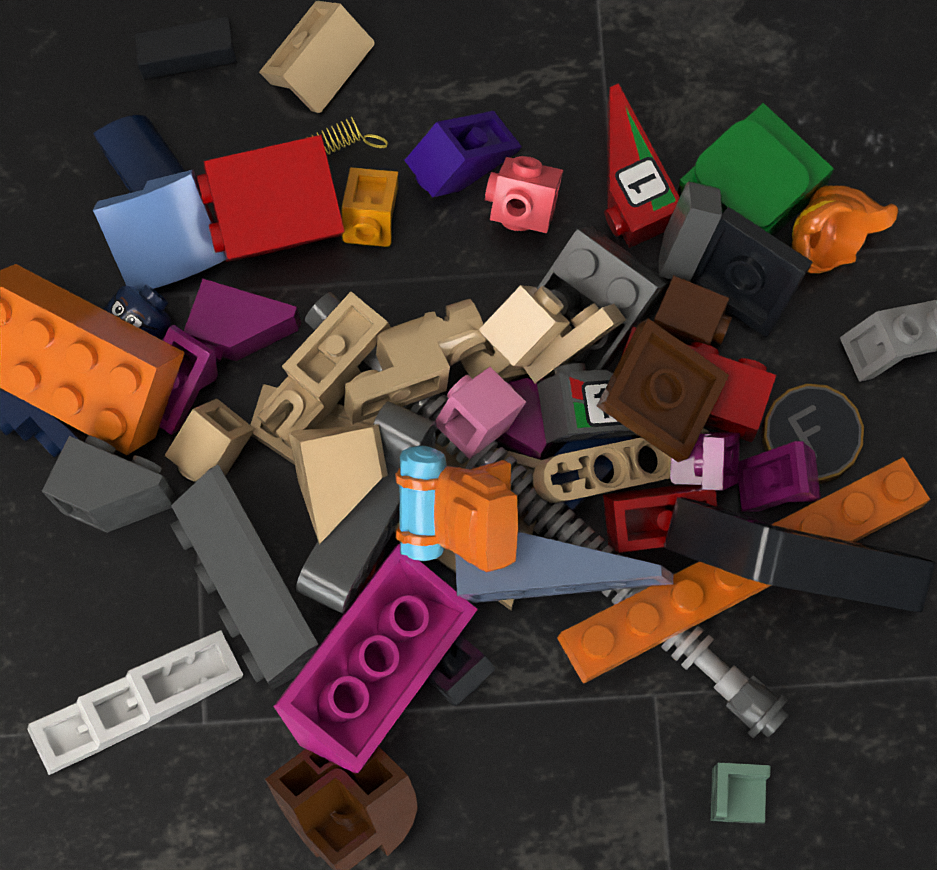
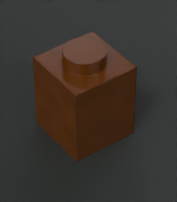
(693, 313)

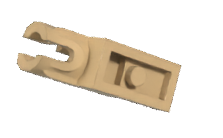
(589, 328)
(415, 360)
(322, 368)

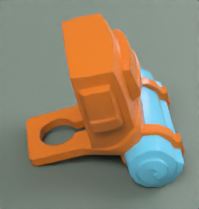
(456, 510)

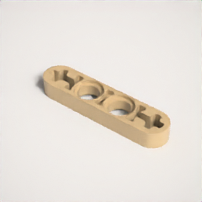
(625, 463)

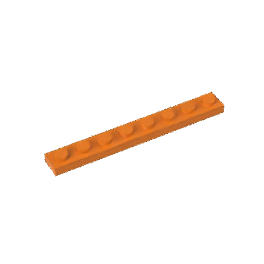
(705, 590)

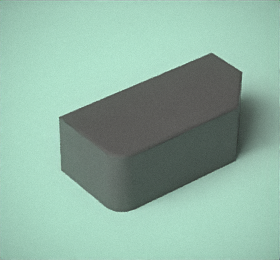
(689, 230)

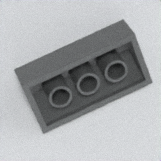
(245, 579)

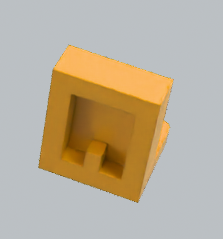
(369, 206)

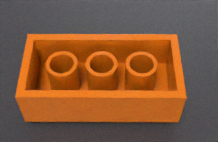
(82, 362)

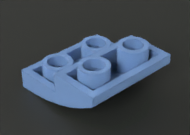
(159, 231)

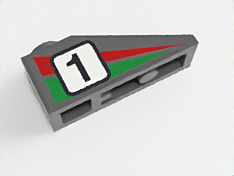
(571, 407)

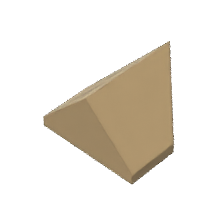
(336, 470)

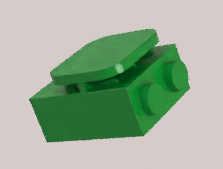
(761, 170)

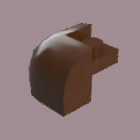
(345, 812)

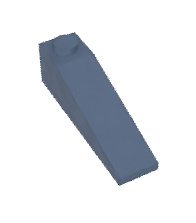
(555, 568)

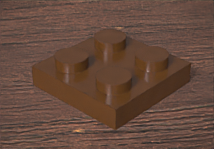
(663, 390)

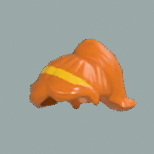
(837, 225)

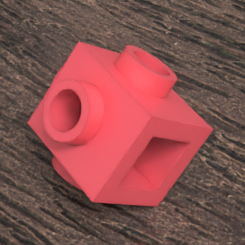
(524, 194)

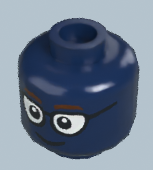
(141, 309)

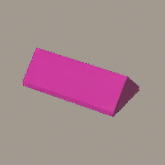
(373, 662)

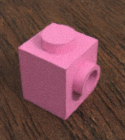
(478, 411)

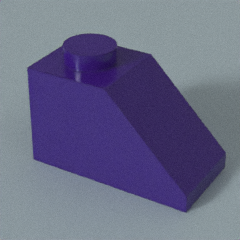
(461, 152)

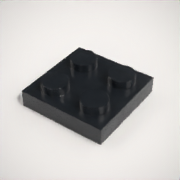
(750, 270)

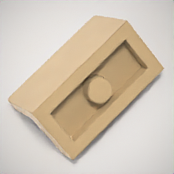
(319, 54)

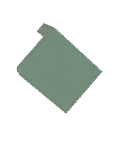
(739, 792)

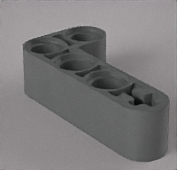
(348, 554)

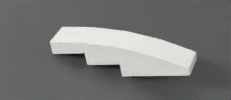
(135, 702)

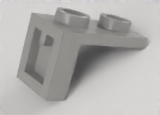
(890, 337)

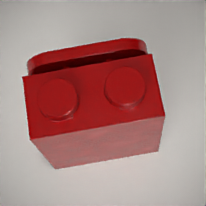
(271, 199)

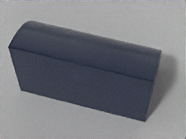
(137, 151)

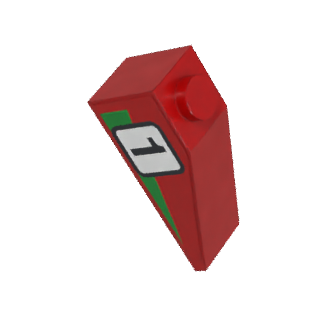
(638, 185)

